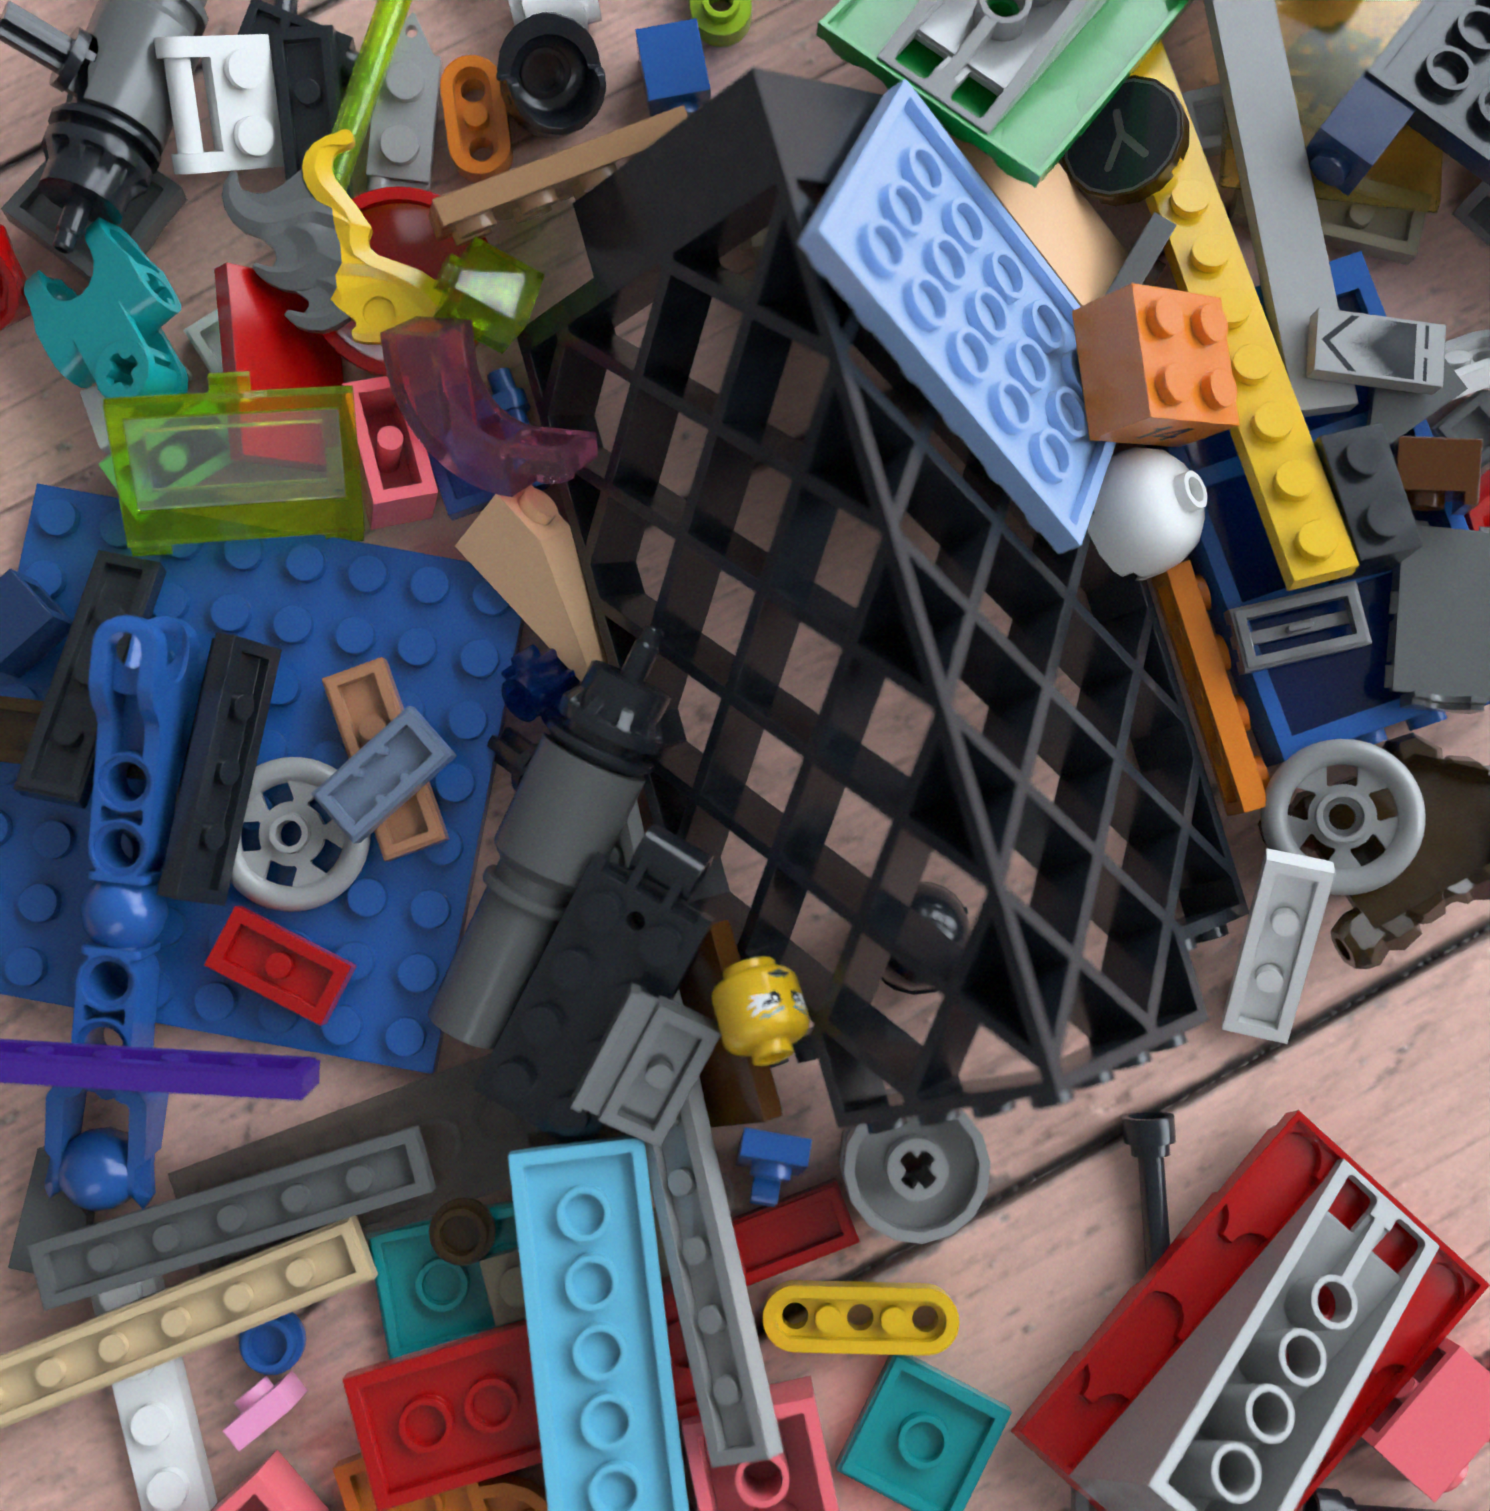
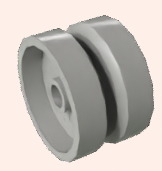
(919, 1202)

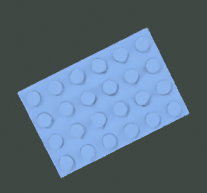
(963, 310)

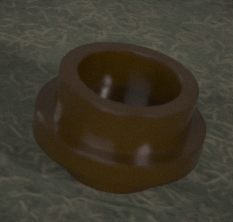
(462, 1231)

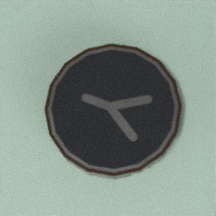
(1130, 144)

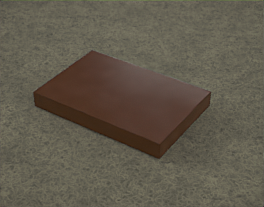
(731, 1084)

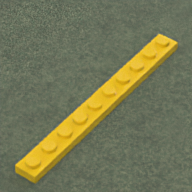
(1272, 432)

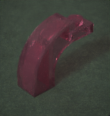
(458, 421)

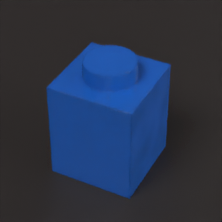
(673, 66)

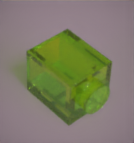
(490, 291)

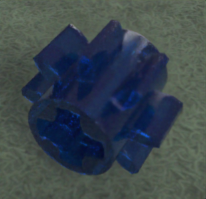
(536, 684)

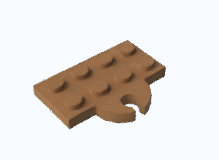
(534, 187)

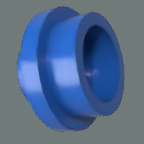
(273, 1345)

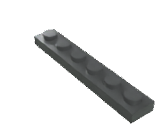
(231, 1217)

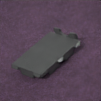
(1441, 622)

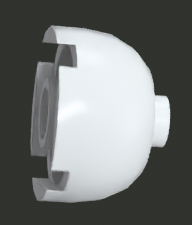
(1147, 512)

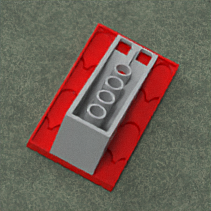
(1254, 1340)

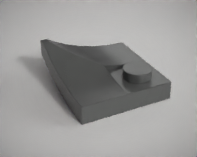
(142, 221)

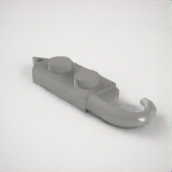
(406, 115)

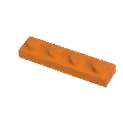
(1218, 712)

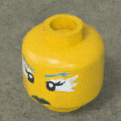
(760, 1010)

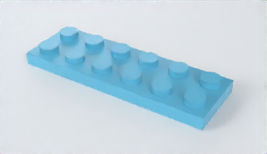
(597, 1327)

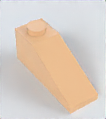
(536, 569)

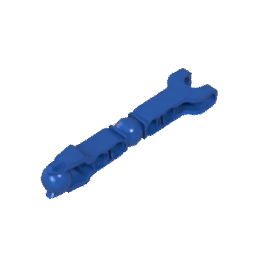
(141, 723)

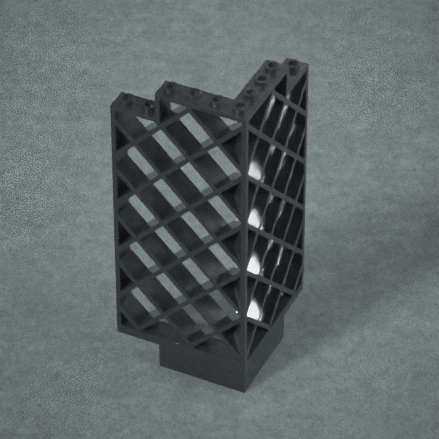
(656, 237)

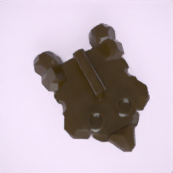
(1446, 869)

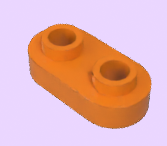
(475, 123)

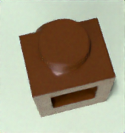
(1439, 472)

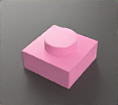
(263, 1407)

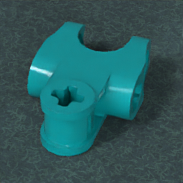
(115, 324)

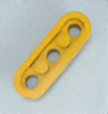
(885, 1333)

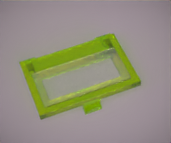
(235, 464)

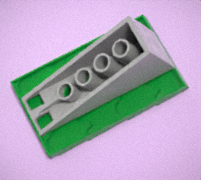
(1004, 71)

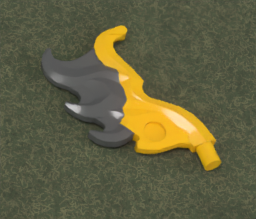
(327, 250)

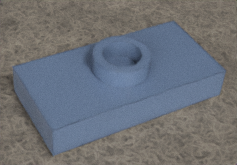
(383, 774)

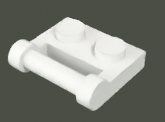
(238, 98)

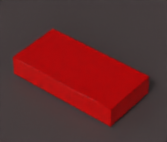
(793, 1232)

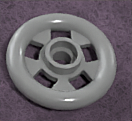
(1375, 771)
(311, 884)

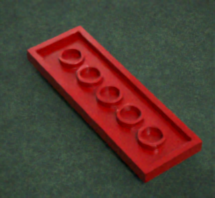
(465, 1410)

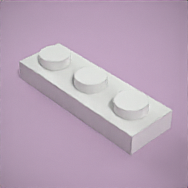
(1277, 945)

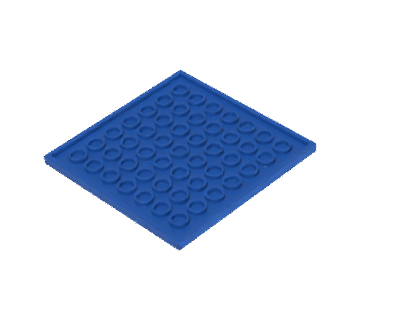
(327, 612)

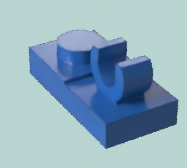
(772, 1161)

